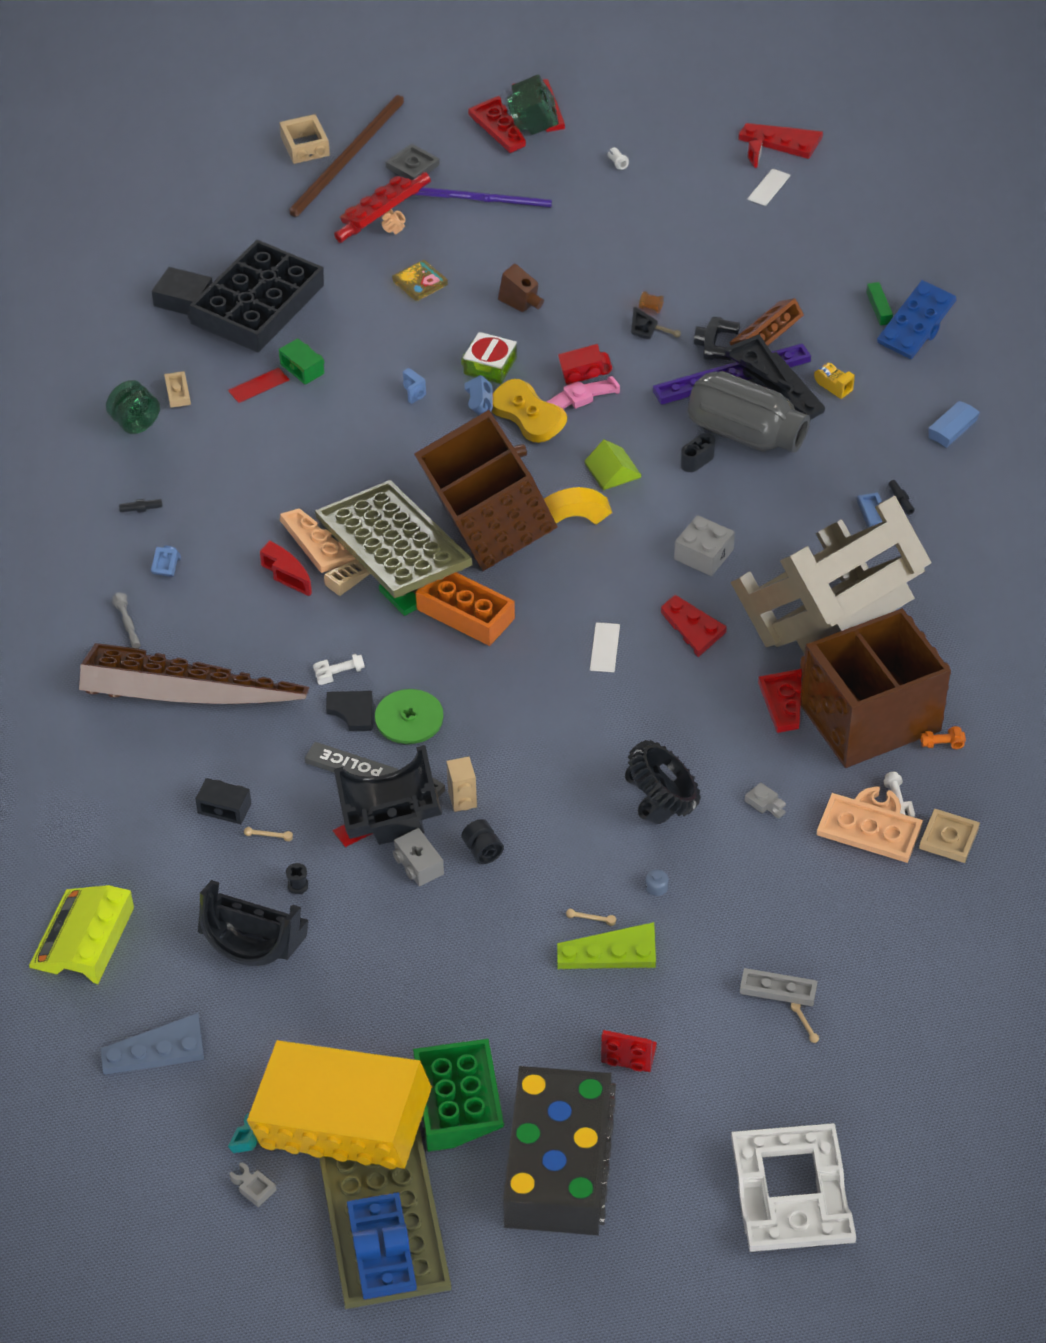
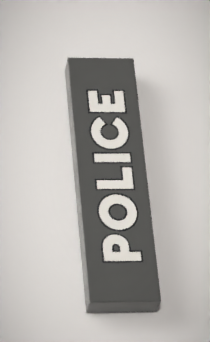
(332, 758)

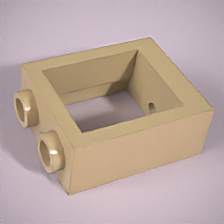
(300, 128)

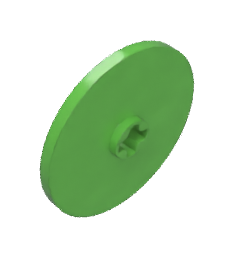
(422, 724)

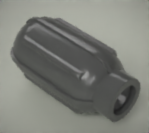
(746, 413)

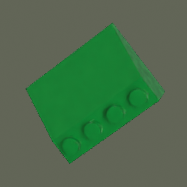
(462, 1094)

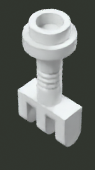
(324, 671)
(893, 781)

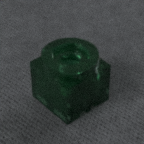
(532, 105)

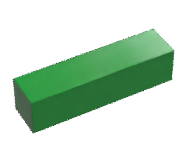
(879, 303)

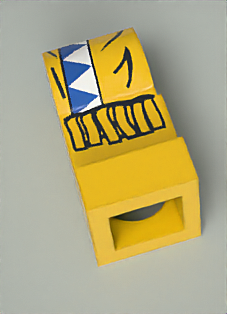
(835, 380)

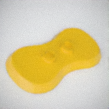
(534, 417)

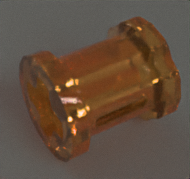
(651, 301)

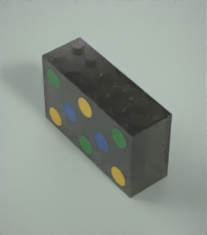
(559, 1151)

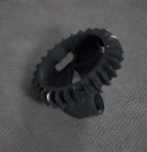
(665, 797)

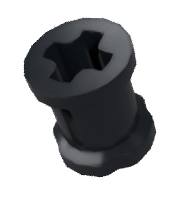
(296, 875)

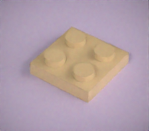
(949, 835)

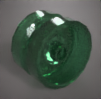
(132, 406)

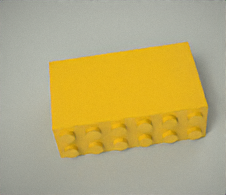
(340, 1104)

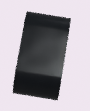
(697, 452)

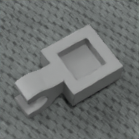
(765, 799)

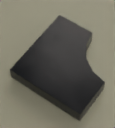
(352, 707)

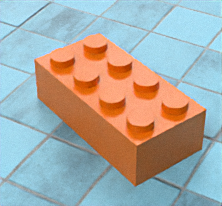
(467, 607)

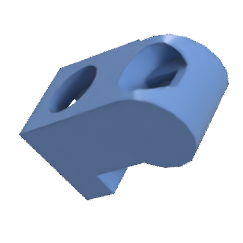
(480, 395)

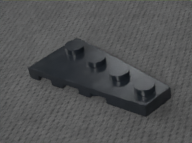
(801, 397)

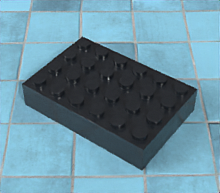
(257, 295)

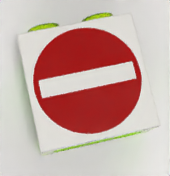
(489, 357)

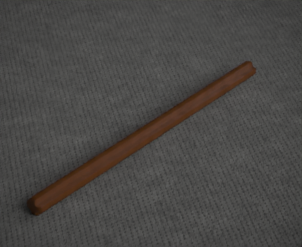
(338, 164)

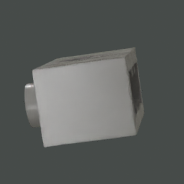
(418, 857)

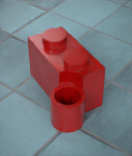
(584, 364)

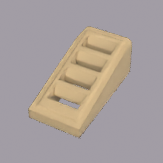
(333, 577)

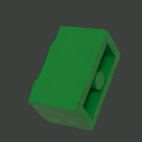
(301, 361)

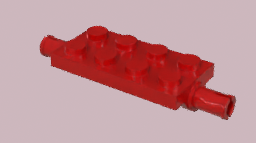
(378, 204)

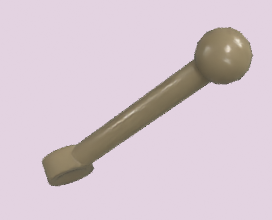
(676, 333)

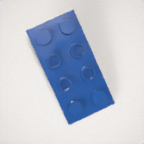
(917, 319)
(381, 1246)

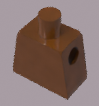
(519, 289)

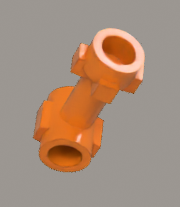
(954, 737)

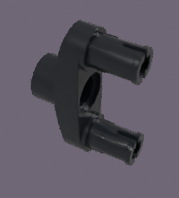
(708, 336)

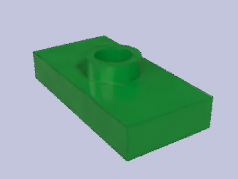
(405, 603)

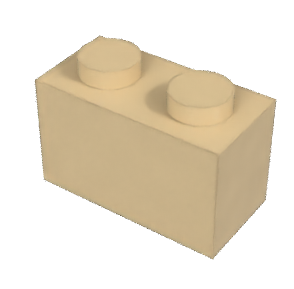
(461, 784)

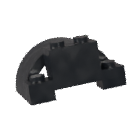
(389, 802)

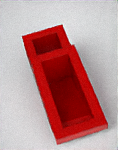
(285, 568)

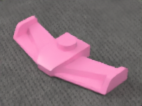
(582, 394)

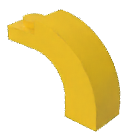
(578, 502)

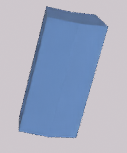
(953, 423)

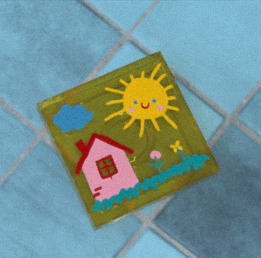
(420, 280)

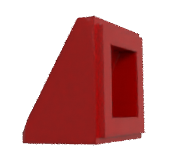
(754, 152)

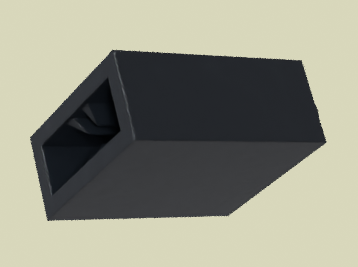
(179, 289)

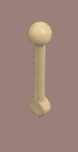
(287, 836)
(610, 920)
(813, 1036)

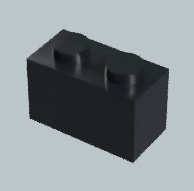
(223, 801)

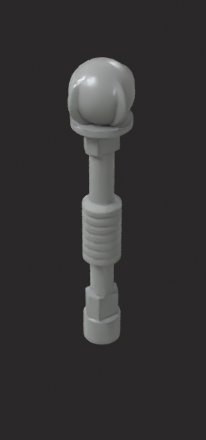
(120, 602)

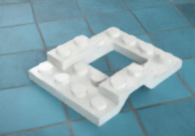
(793, 1219)

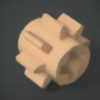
(393, 221)

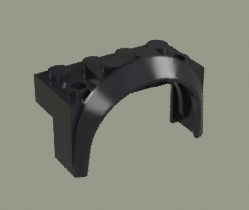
(280, 930)

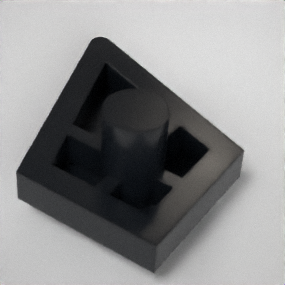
(642, 324)

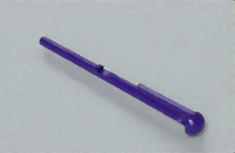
(445, 193)

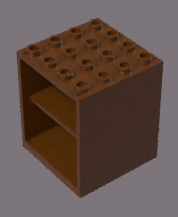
(486, 490)
(874, 687)

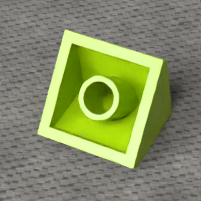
(611, 465)

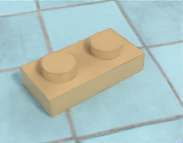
(177, 389)

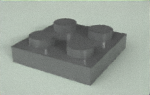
(412, 162)

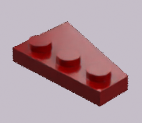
(695, 626)

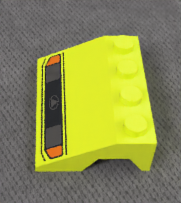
(84, 931)

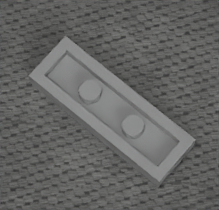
(778, 987)

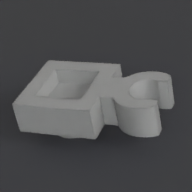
(253, 1186)

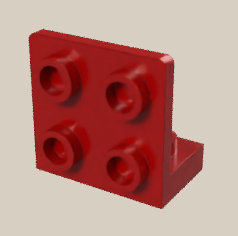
(627, 1051)

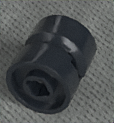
(482, 841)

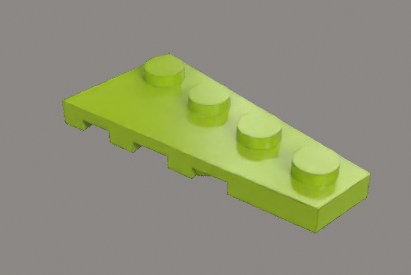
(615, 949)

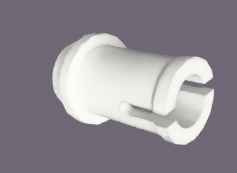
(620, 161)

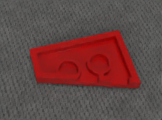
(783, 698)

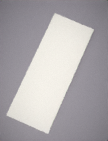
(769, 187)
(605, 647)

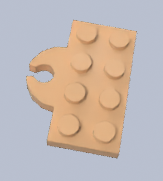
(871, 824)

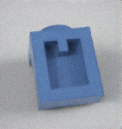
(414, 385)
(165, 561)

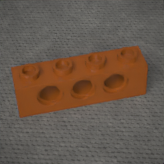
(772, 322)

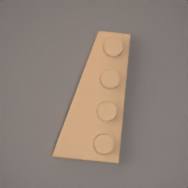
(315, 542)

